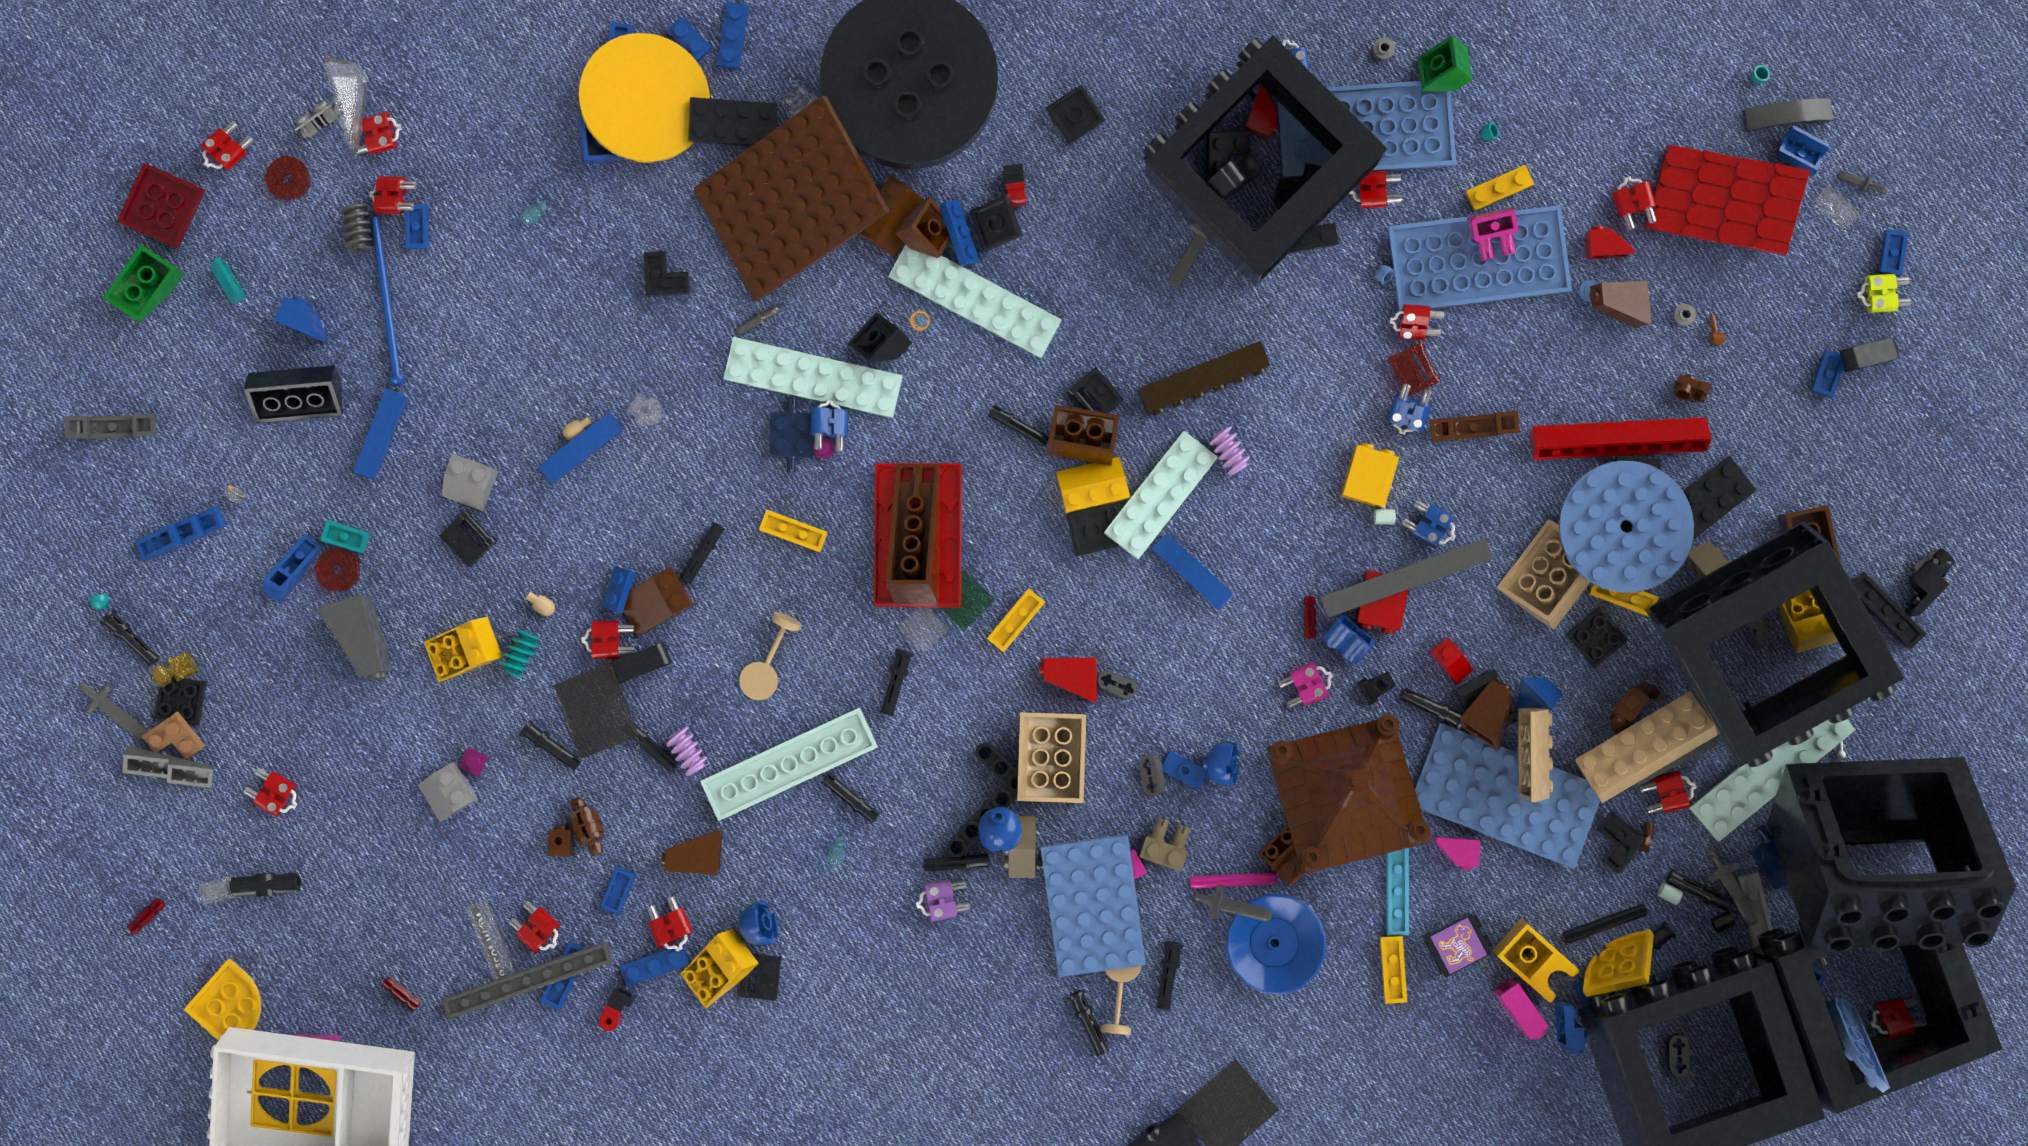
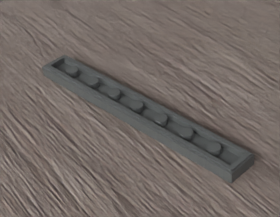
(1406, 578)
(527, 980)

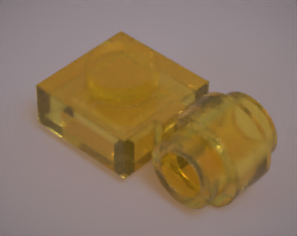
(179, 666)

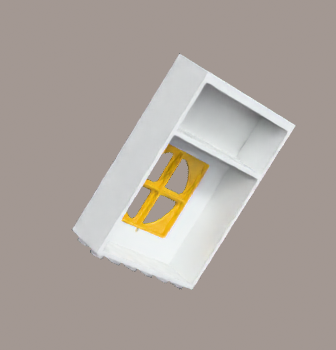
(366, 1098)

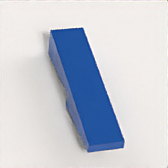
(380, 434)

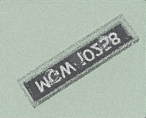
(490, 939)

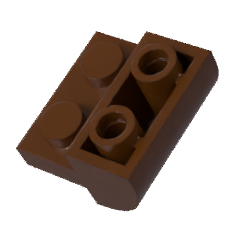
(1281, 857)

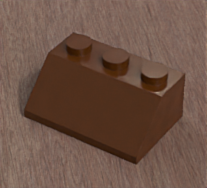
(900, 202)
(1083, 434)

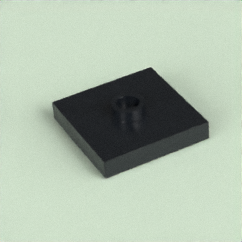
(1075, 114)
(996, 223)
(1088, 530)

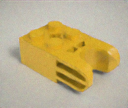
(1537, 963)

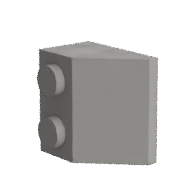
(468, 482)
(447, 791)

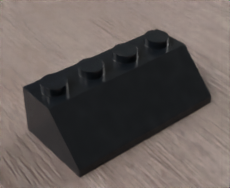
(294, 394)

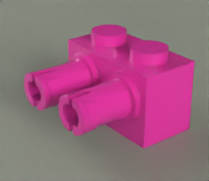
(1490, 225)

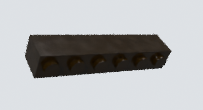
(1203, 378)

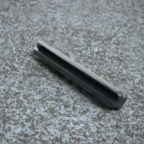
(1605, 923)

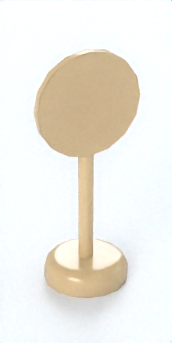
(758, 678)
(1120, 975)

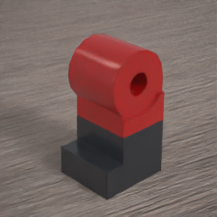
(1015, 184)
(612, 1012)

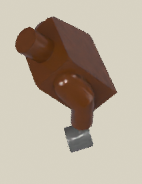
(1633, 705)

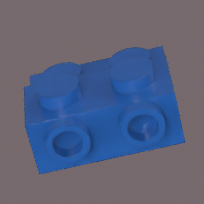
(1569, 1034)

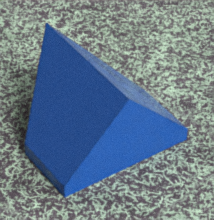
(1538, 693)

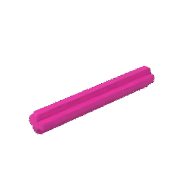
(1233, 880)

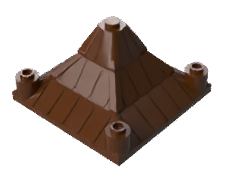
(1347, 795)

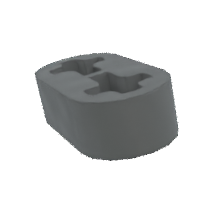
(1115, 689)
(1152, 775)
(1683, 1055)

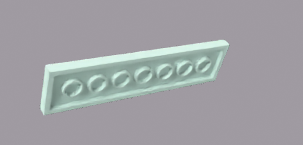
(976, 300)
(813, 377)
(789, 764)
(1752, 787)

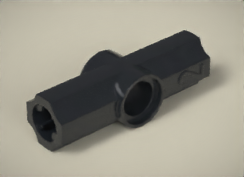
(265, 884)

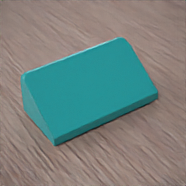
(227, 281)

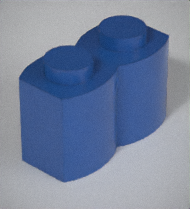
(1348, 639)

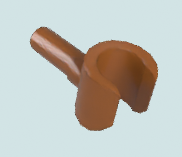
(1716, 337)

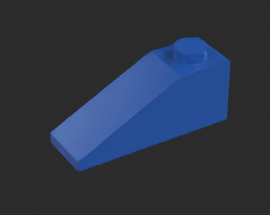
(291, 568)

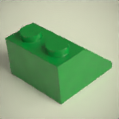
(1445, 66)

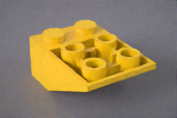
(1805, 623)
(463, 649)
(719, 967)

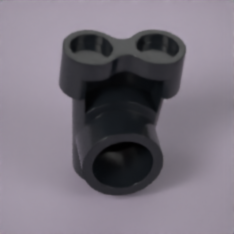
(1371, 687)

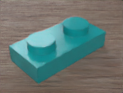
(345, 536)

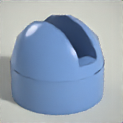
(1384, 274)

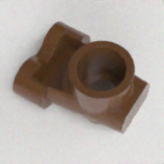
(1688, 387)

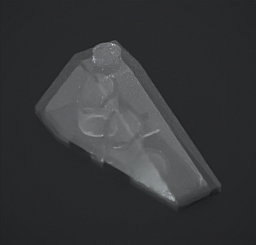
(350, 96)

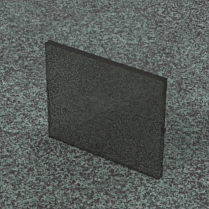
(596, 710)
(1228, 1108)

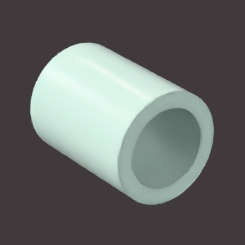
(1384, 517)
(1670, 893)

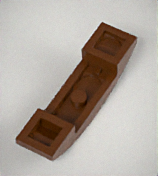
(1474, 426)

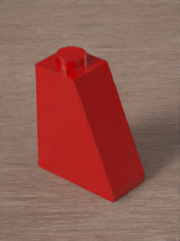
(1072, 674)

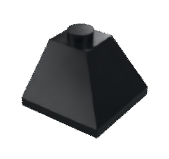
(880, 340)

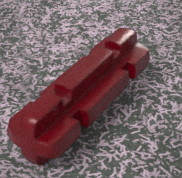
(1309, 617)
(146, 915)
(401, 993)

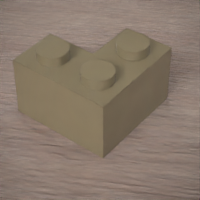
(1705, 559)
(1022, 857)

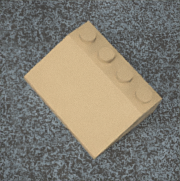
(1544, 579)
(1534, 754)
(1051, 757)

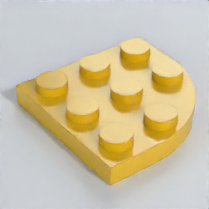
(1621, 965)
(227, 1001)

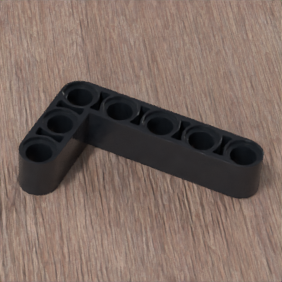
(1234, 176)
(1005, 787)

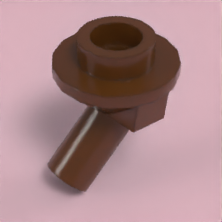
(1648, 835)

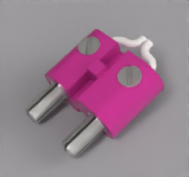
(1309, 684)

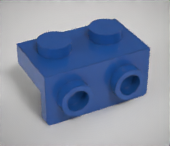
(1802, 149)

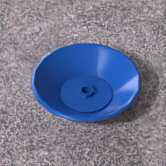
(1283, 966)

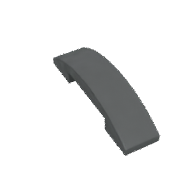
(1788, 113)
(110, 426)

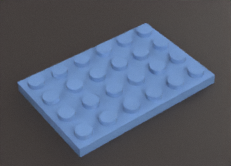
(1093, 905)

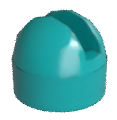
(1760, 74)
(1489, 131)
(99, 602)

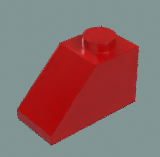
(1262, 117)
(1606, 243)
(1451, 660)

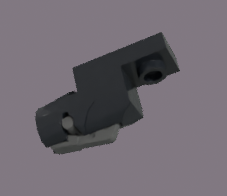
(1929, 579)

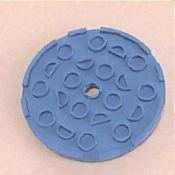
(1659, 522)

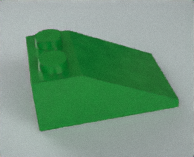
(143, 284)

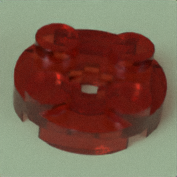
(300, 177)
(325, 569)

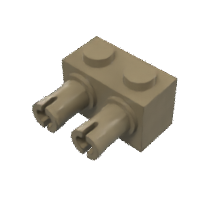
(1163, 853)

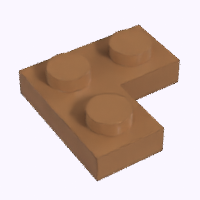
(174, 731)

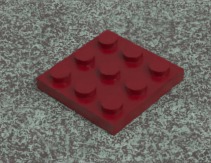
(161, 205)

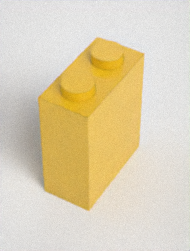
(1370, 475)

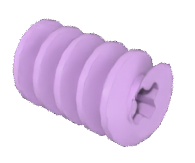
(1230, 451)
(686, 751)

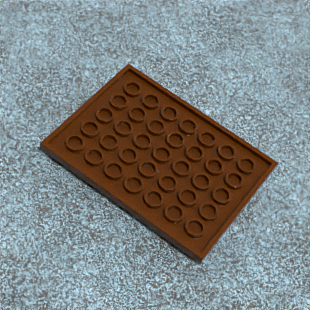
(791, 199)

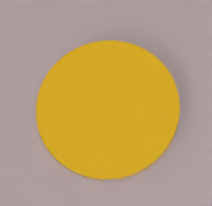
(640, 95)

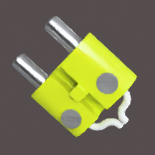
(1882, 293)

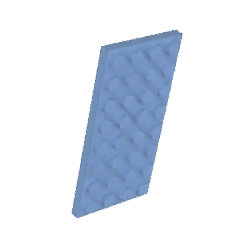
(1400, 114)
(1442, 265)
(1480, 790)

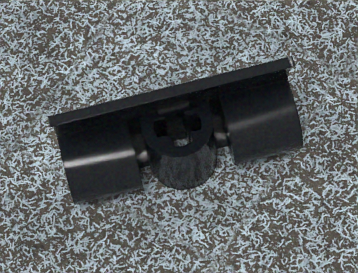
(1170, 1132)

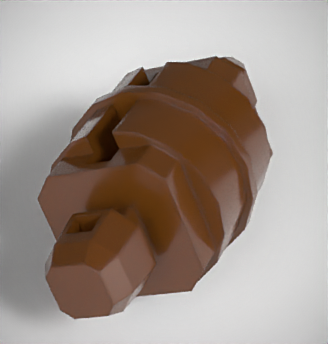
(587, 826)

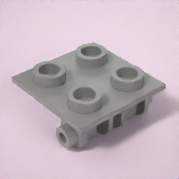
(308, 127)

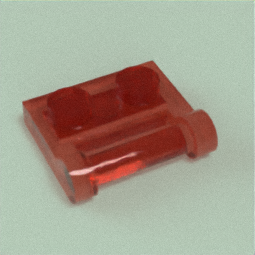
(1408, 372)

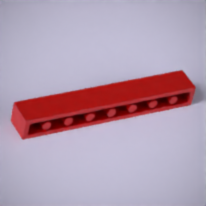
(1620, 438)

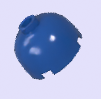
(1222, 763)
(1000, 829)
(758, 925)

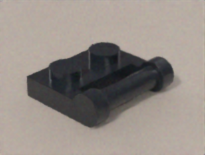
(1099, 389)
(462, 543)
(767, 978)

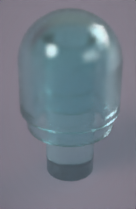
(532, 213)
(837, 851)

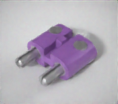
(940, 900)

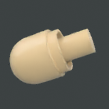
(575, 427)
(541, 604)

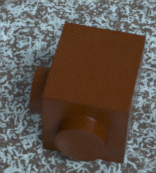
(560, 841)

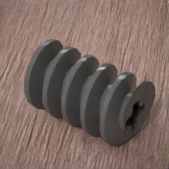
(355, 228)

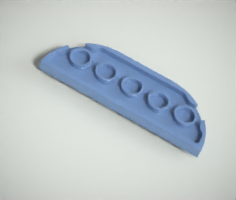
(1857, 1042)

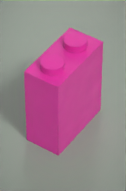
(1520, 1009)

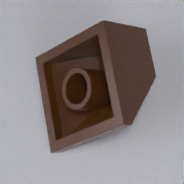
(925, 229)

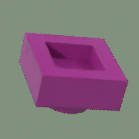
(473, 761)

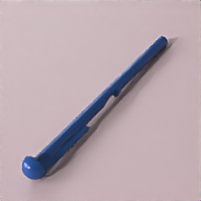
(396, 379)

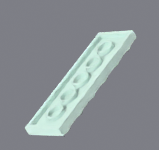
(1160, 495)

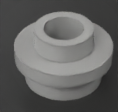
(1383, 54)
(1679, 317)

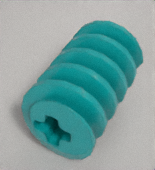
(519, 653)

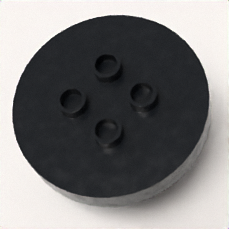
(910, 80)

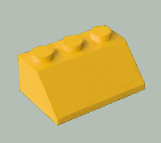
(1092, 485)

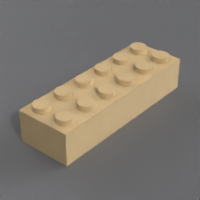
(1646, 746)

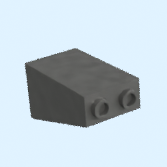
(359, 634)

